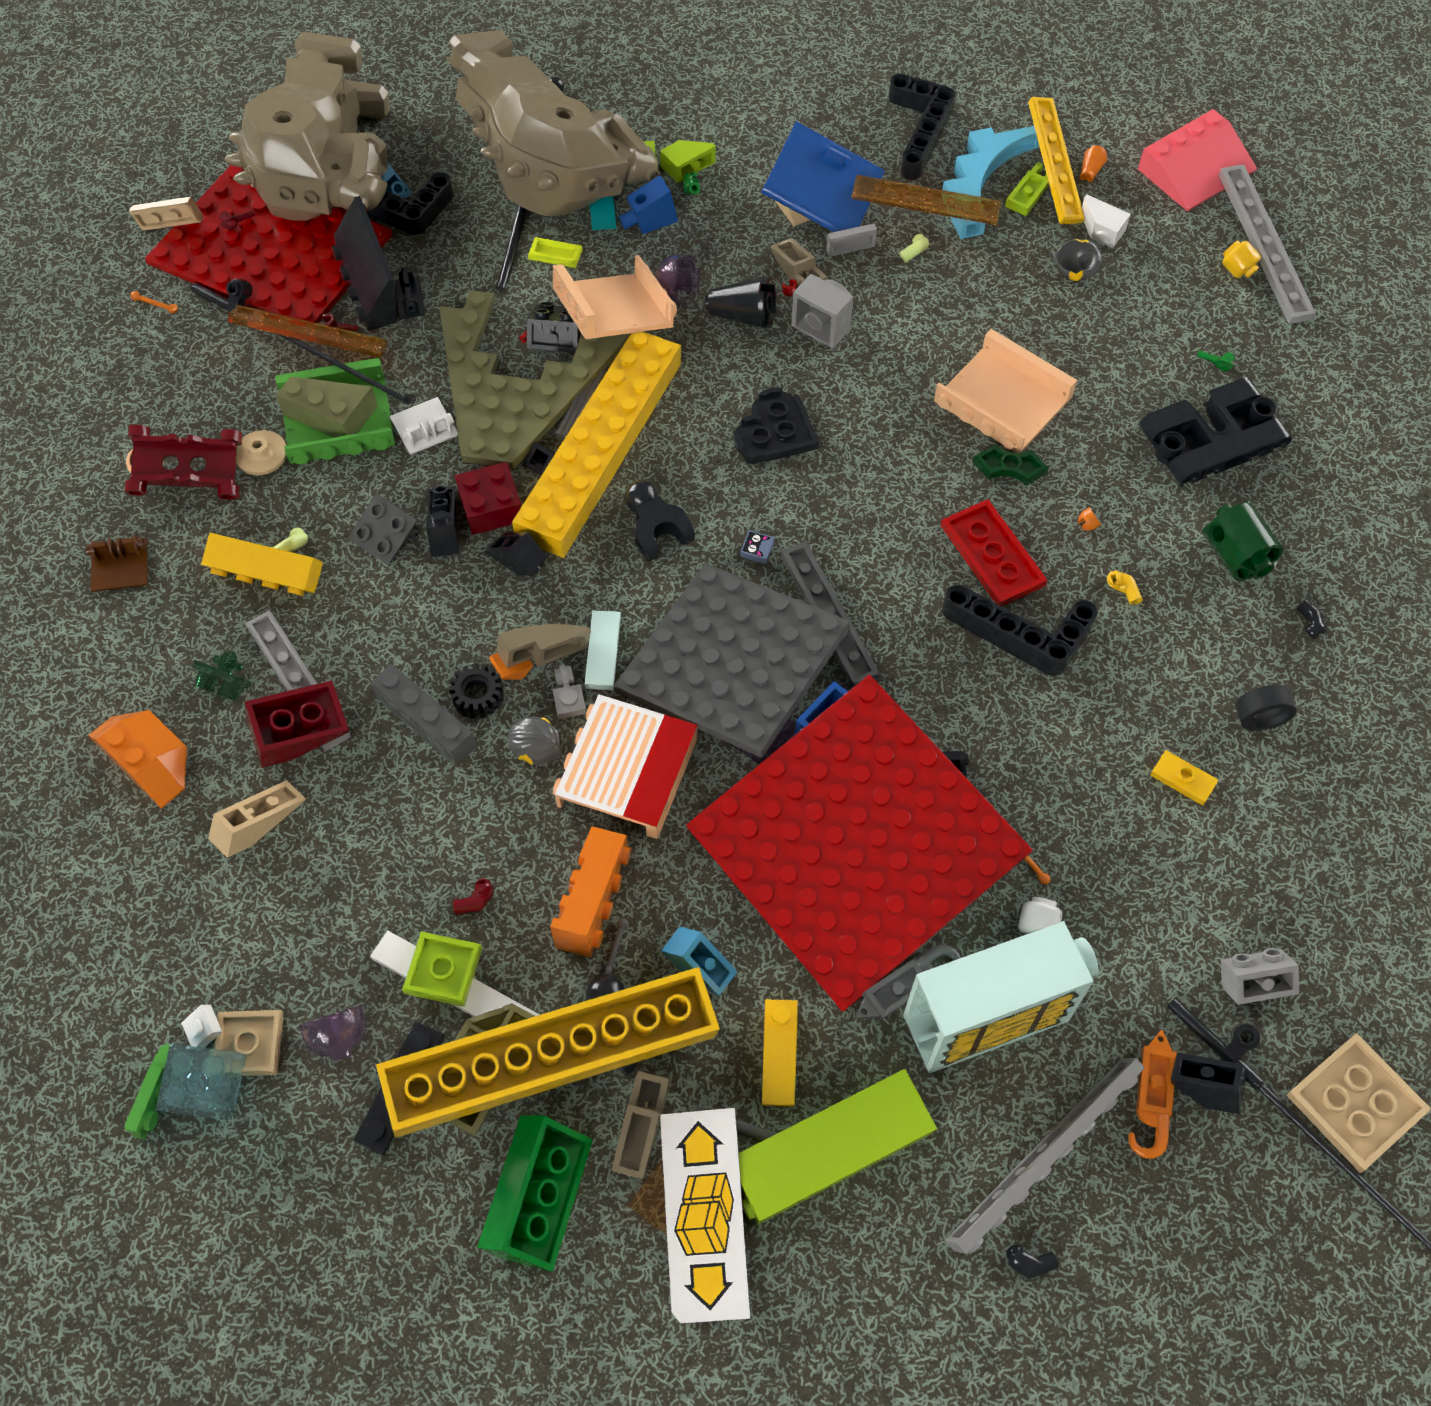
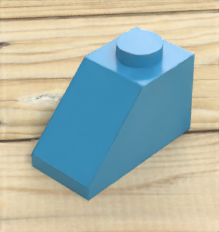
(691, 950)

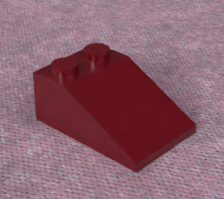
(294, 722)

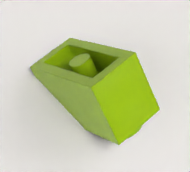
(687, 157)

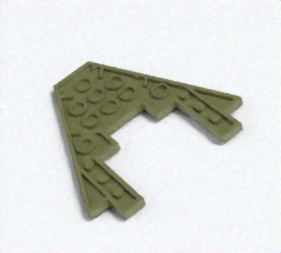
(506, 414)

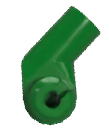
(691, 184)

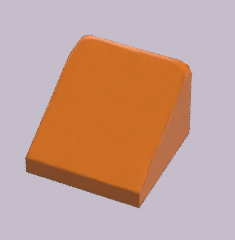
(511, 673)

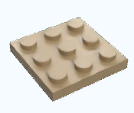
(1358, 1102)

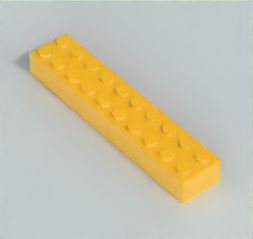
(598, 442)
(546, 1051)

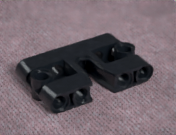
(1242, 425)

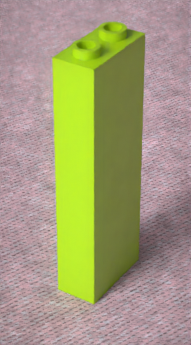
(832, 1146)

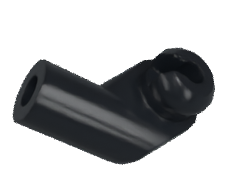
(1314, 616)
(1028, 1264)

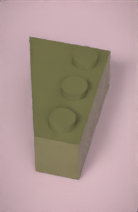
(327, 405)

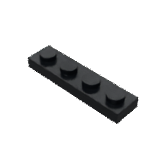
(376, 1128)

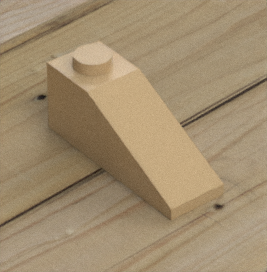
(252, 818)

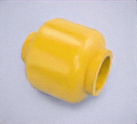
(1241, 259)

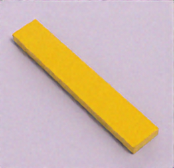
(1056, 160)

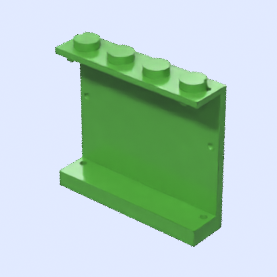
(311, 444)

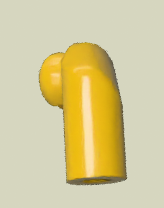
(1125, 584)

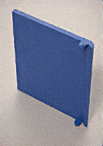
(818, 179)

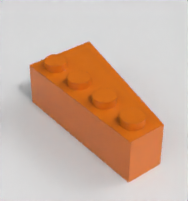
(590, 893)

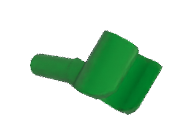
(1223, 362)

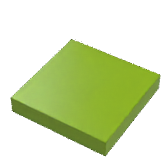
(442, 969)

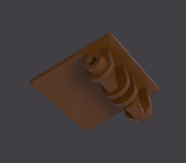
(118, 563)

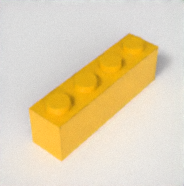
(261, 563)

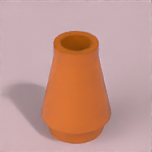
(1093, 161)

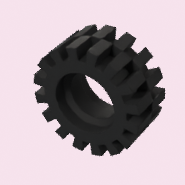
(476, 676)

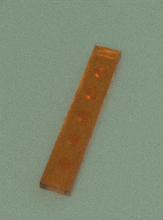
(926, 199)
(308, 331)

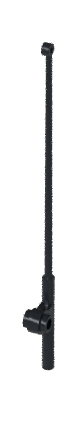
(240, 290)
(1232, 1053)

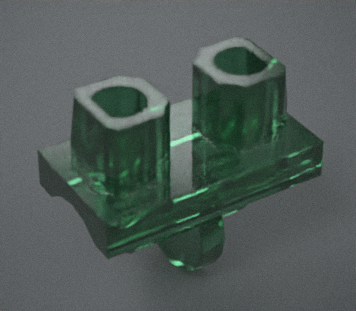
(231, 684)

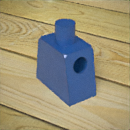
(650, 207)

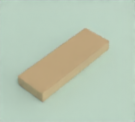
(166, 213)

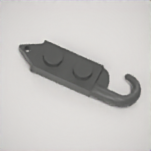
(895, 989)

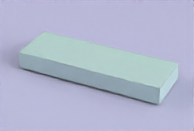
(602, 650)

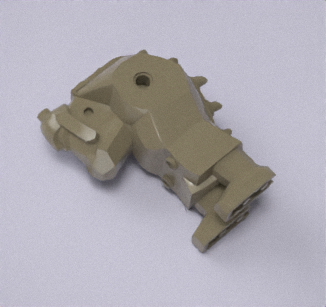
(304, 138)
(543, 143)

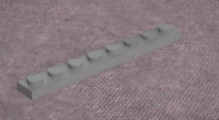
(1266, 241)
(1037, 1163)

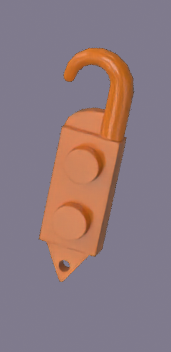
(1155, 1095)

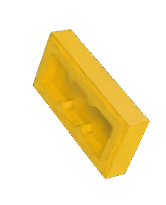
(1184, 777)

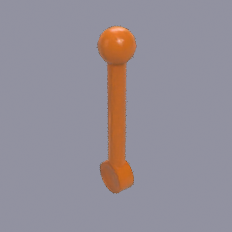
(135, 295)
(1043, 878)

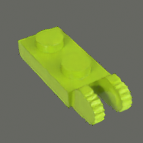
(1028, 191)

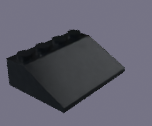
(365, 268)

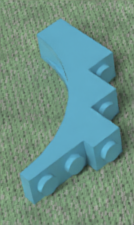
(985, 155)

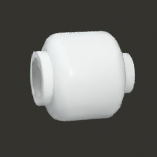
(1038, 915)

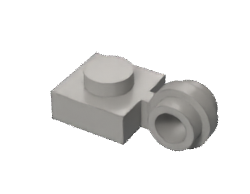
(568, 699)

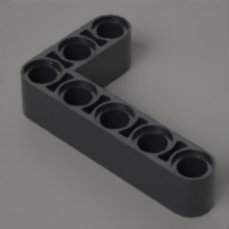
(937, 106)
(418, 213)
(1021, 631)

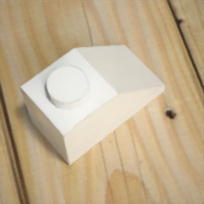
(1104, 221)

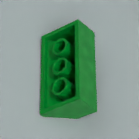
(535, 1192)

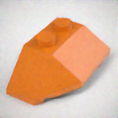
(145, 753)

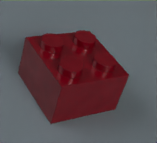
(488, 497)

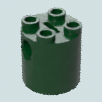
(1243, 541)

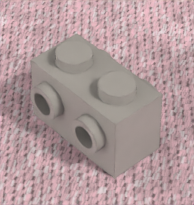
(1260, 976)

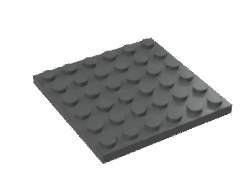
(733, 658)

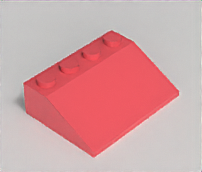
(1191, 158)

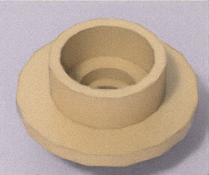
(261, 452)

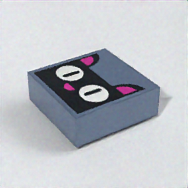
(757, 547)

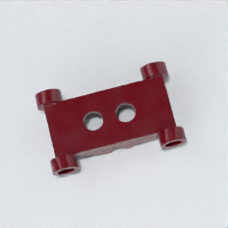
(152, 450)

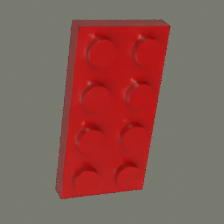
(993, 553)

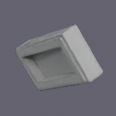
(851, 240)

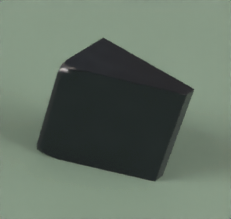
(538, 458)

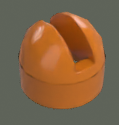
(1090, 518)

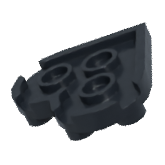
(775, 428)

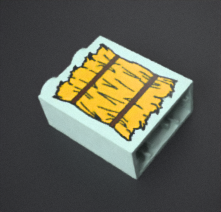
(998, 995)

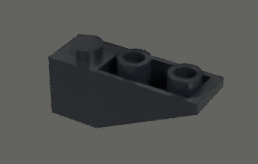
(442, 521)

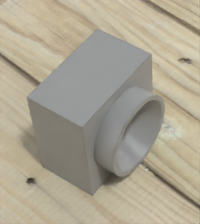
(822, 310)

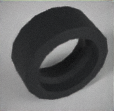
(1266, 707)

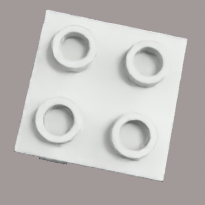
(424, 425)

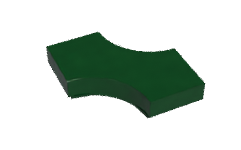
(1022, 466)

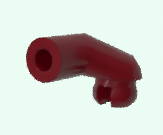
(477, 901)

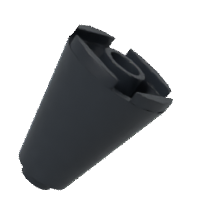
(744, 302)

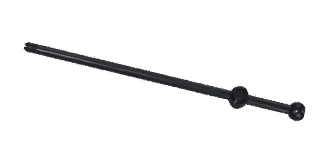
(517, 227)

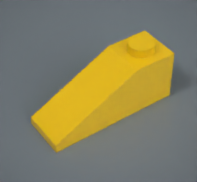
(779, 1053)

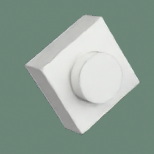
(201, 1026)

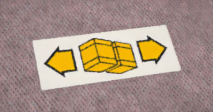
(704, 1216)

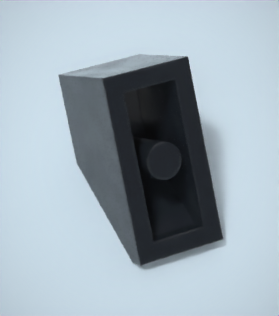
(517, 553)
(1210, 1081)

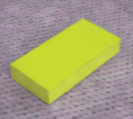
(555, 252)

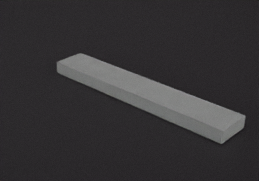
(283, 658)

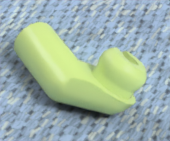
(919, 245)
(296, 540)

